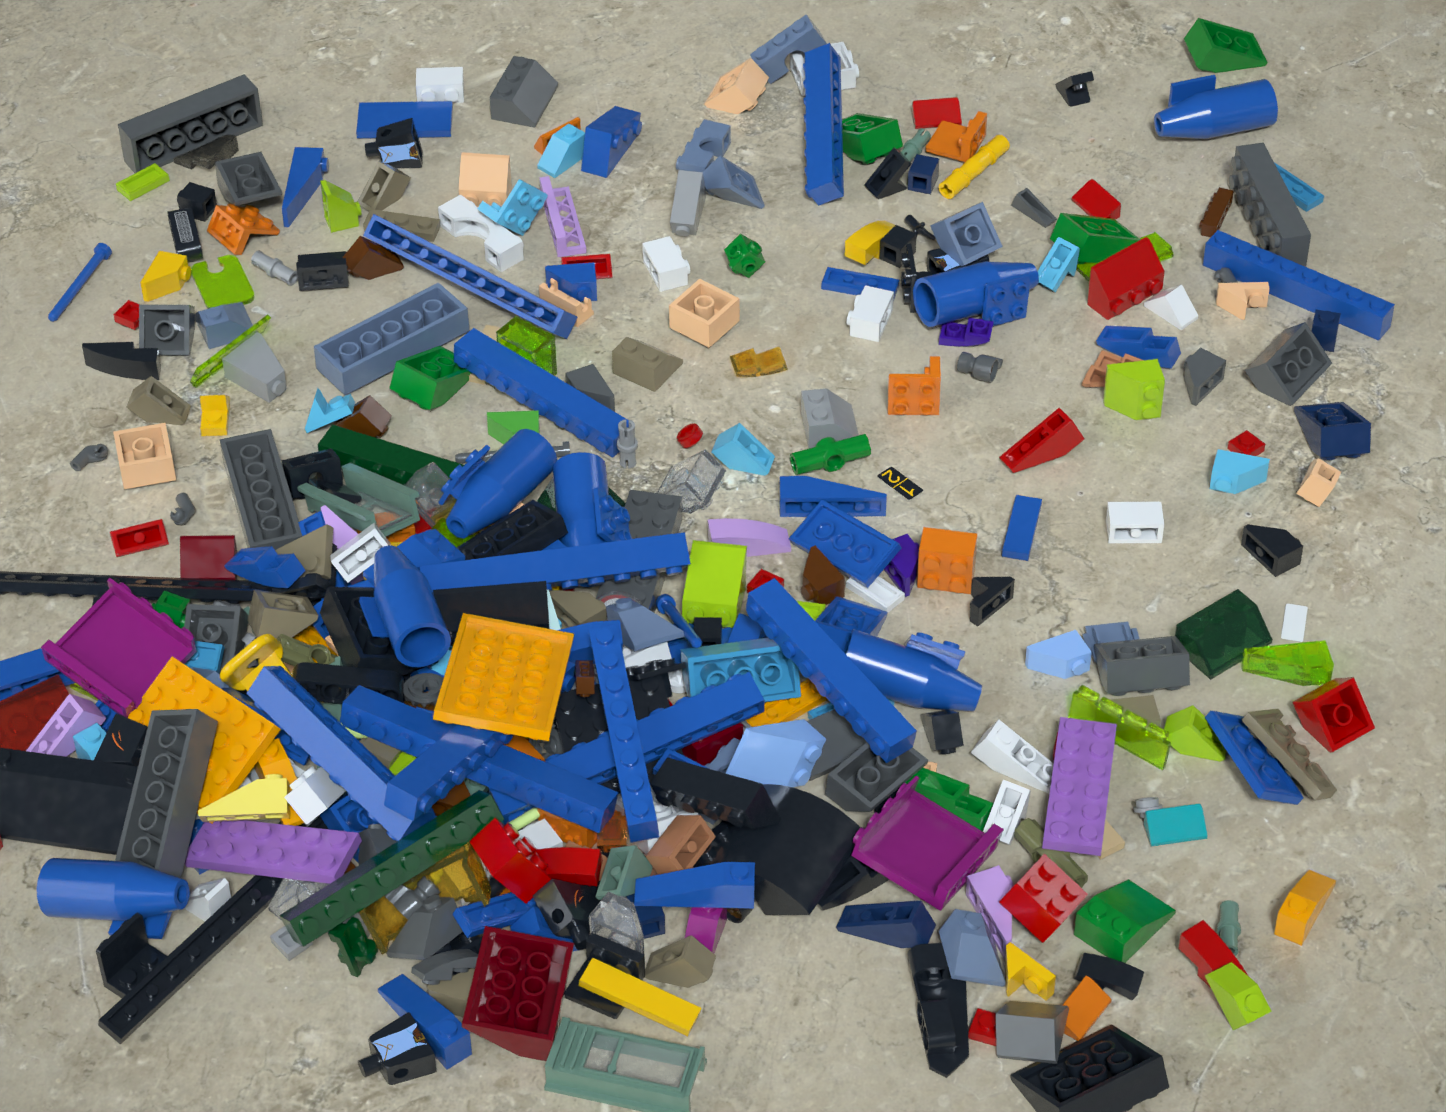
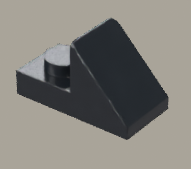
(1075, 89)
(886, 178)
(989, 596)

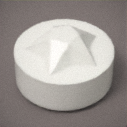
(676, 681)

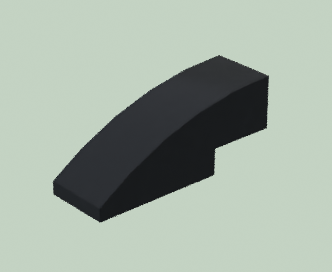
(123, 359)
(850, 883)

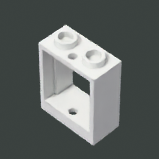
(849, 70)

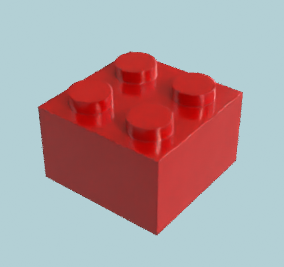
(511, 859)
(1043, 898)

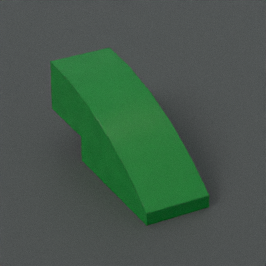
(953, 796)

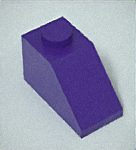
(904, 566)

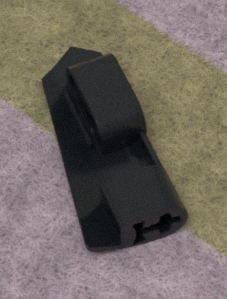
(940, 1009)

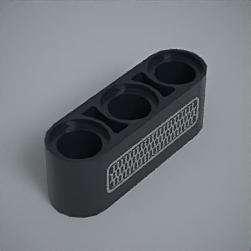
(185, 233)

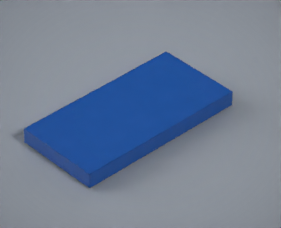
(429, 117)
(846, 543)
(1250, 755)

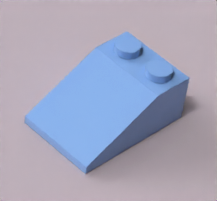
(778, 753)

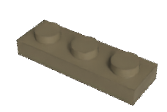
(421, 226)

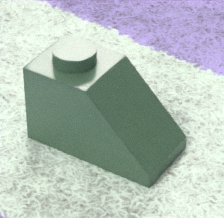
(622, 870)

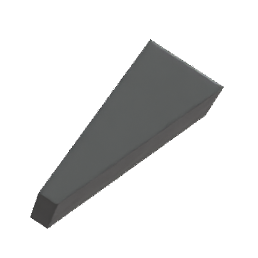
(1031, 206)

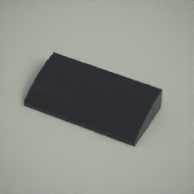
(522, 531)

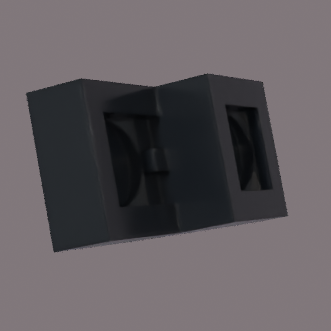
(1110, 974)

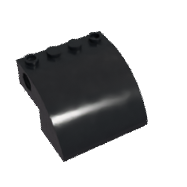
(793, 857)

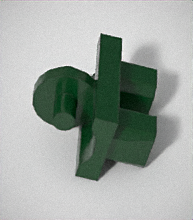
(353, 945)

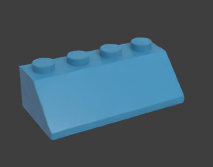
(714, 664)

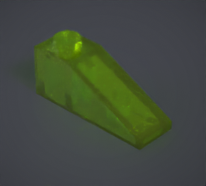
(1293, 663)

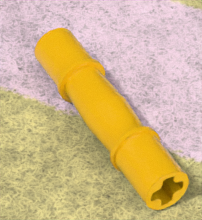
(974, 166)

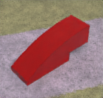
(573, 864)
(1206, 949)

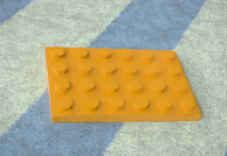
(504, 677)
(240, 731)

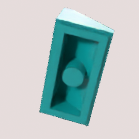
(1175, 824)

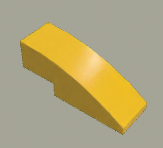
(865, 242)

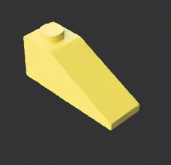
(252, 802)

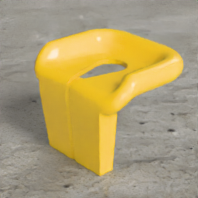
(266, 649)

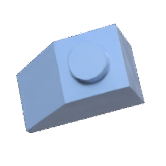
(1059, 656)

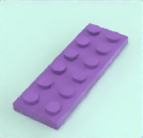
(1079, 786)
(273, 850)

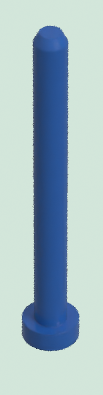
(102, 252)
(666, 605)

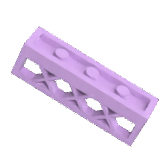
(557, 222)

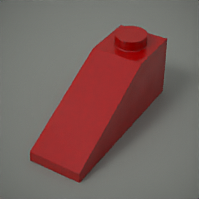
(1045, 442)

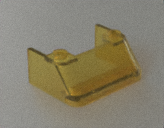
(456, 876)

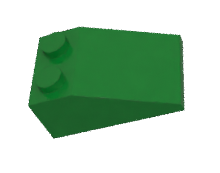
(1223, 47)
(869, 136)
(1094, 236)
(429, 377)
(1121, 920)

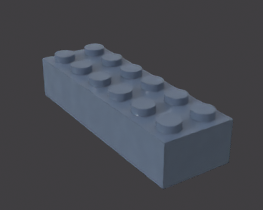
(391, 335)

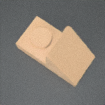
(1239, 296)

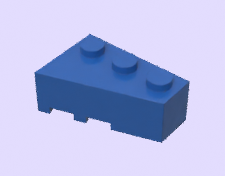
(609, 139)

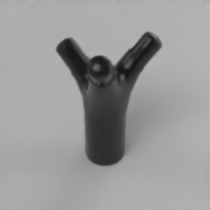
(917, 227)

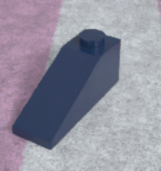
(889, 923)

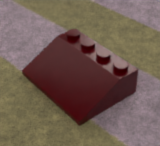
(518, 991)

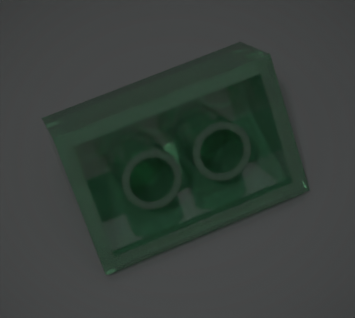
(1221, 632)

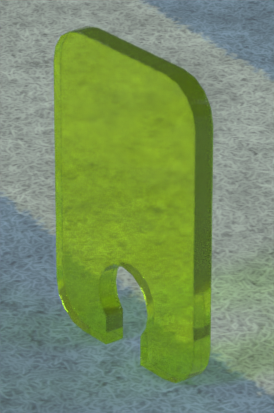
(225, 286)

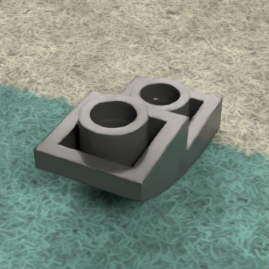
(441, 965)

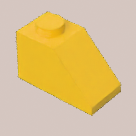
(165, 275)

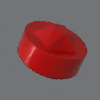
(689, 435)

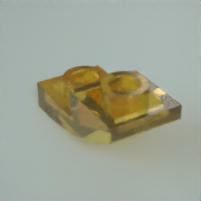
(762, 364)

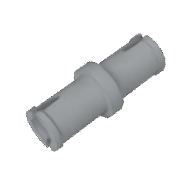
(274, 268)
(627, 444)

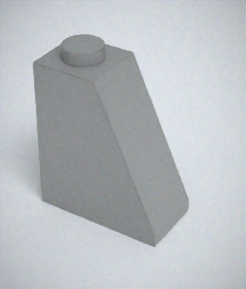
(688, 203)
(255, 368)

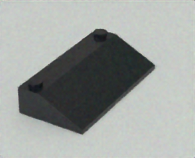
(63, 800)

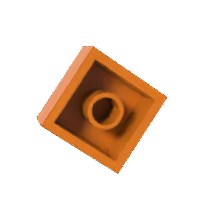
(947, 560)

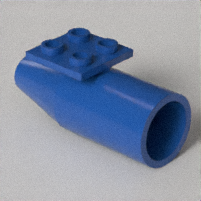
(1205, 112)
(984, 288)
(499, 485)
(586, 503)
(405, 610)
(915, 673)
(110, 892)

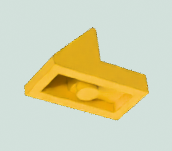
(214, 415)
(1024, 970)

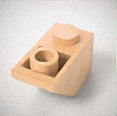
(1318, 482)

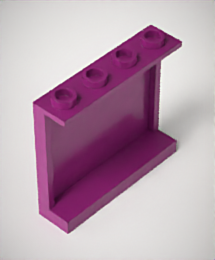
(119, 648)
(923, 846)

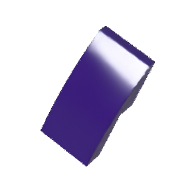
(974, 333)

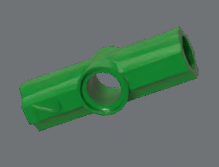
(830, 454)

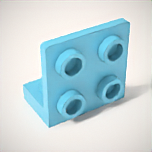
(518, 208)

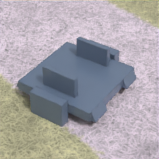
(1108, 633)

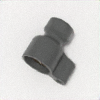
(982, 367)
(409, 900)

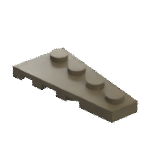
(312, 551)
(1293, 756)

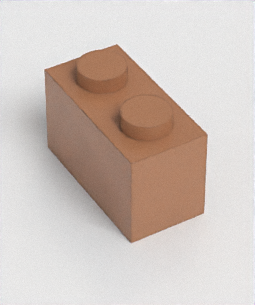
(680, 844)

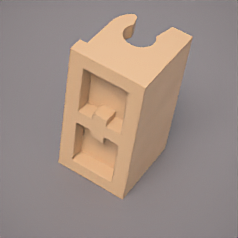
(566, 302)

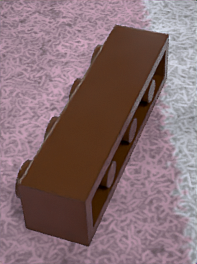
(1216, 212)
(584, 677)

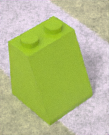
(715, 582)

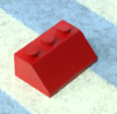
(1125, 279)

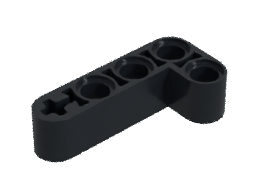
(336, 682)

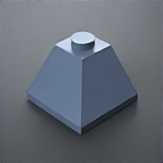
(732, 183)
(967, 234)
(222, 323)
(640, 625)
(971, 949)

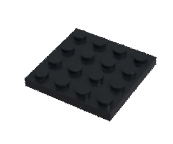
(584, 718)

